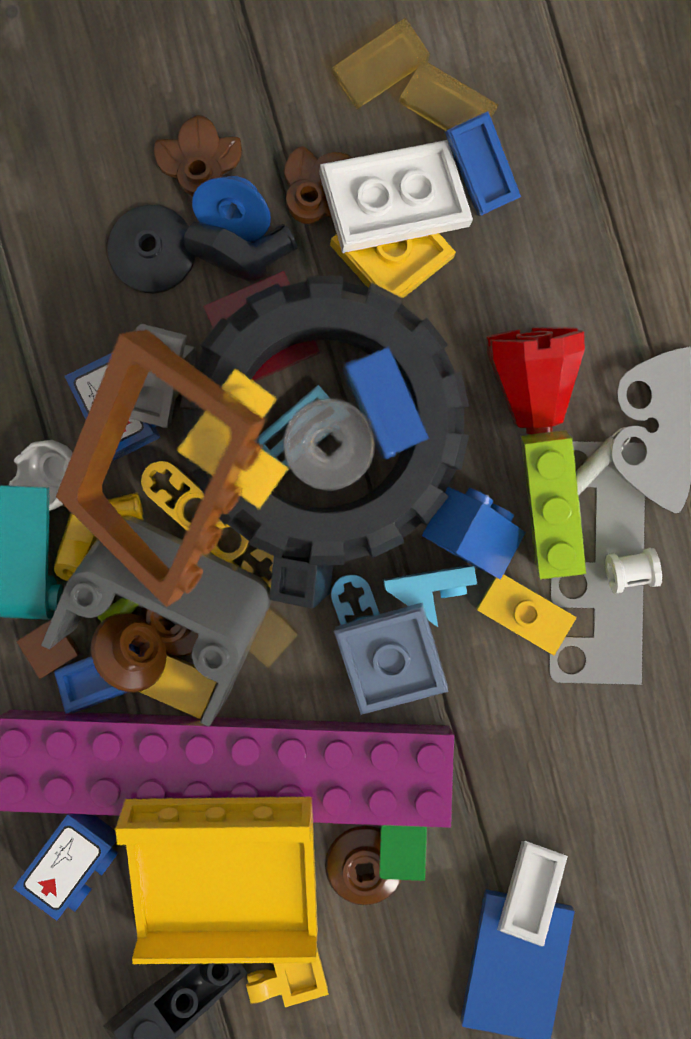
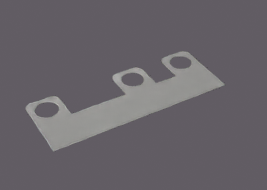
(616, 649)

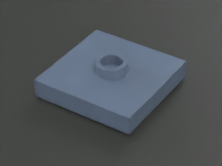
(391, 658)

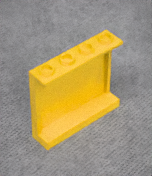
(221, 879)

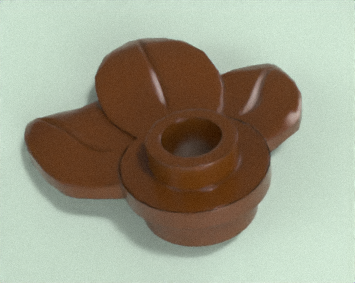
(197, 151)
(304, 180)

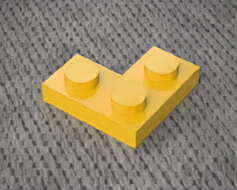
(210, 438)

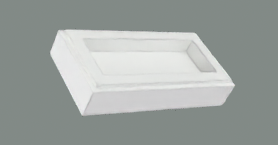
(532, 893)

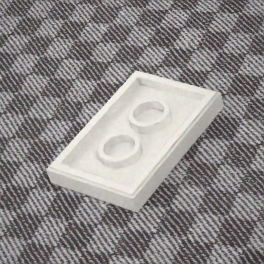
(395, 196)

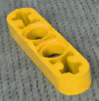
(163, 498)

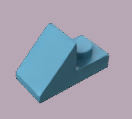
(419, 587)

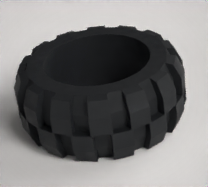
(372, 322)

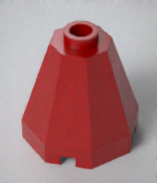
(537, 373)

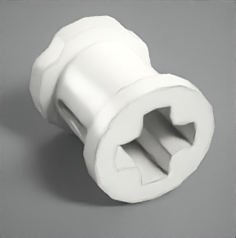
(633, 570)

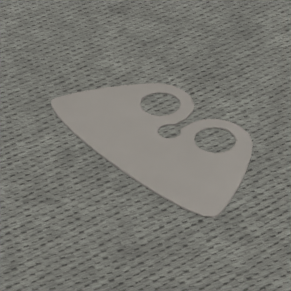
(666, 469)

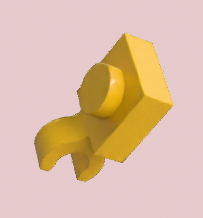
(293, 980)

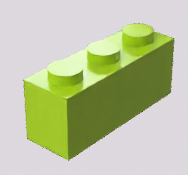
(553, 504)

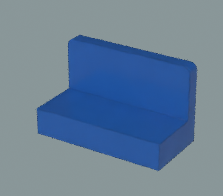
(385, 402)

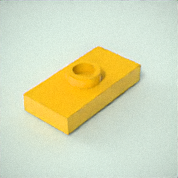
(526, 613)

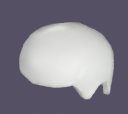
(43, 466)

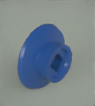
(214, 207)

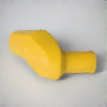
(79, 540)

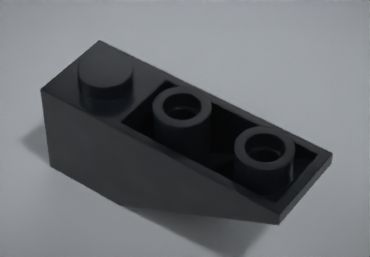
(174, 1001)

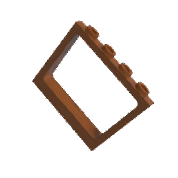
(82, 483)

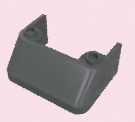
(221, 608)

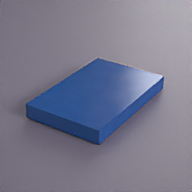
(512, 981)

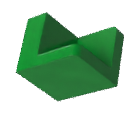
(402, 852)

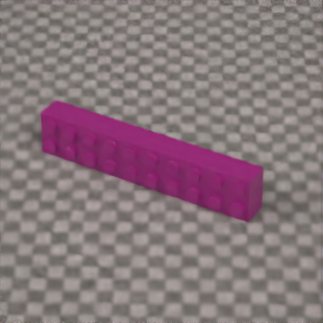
(346, 767)

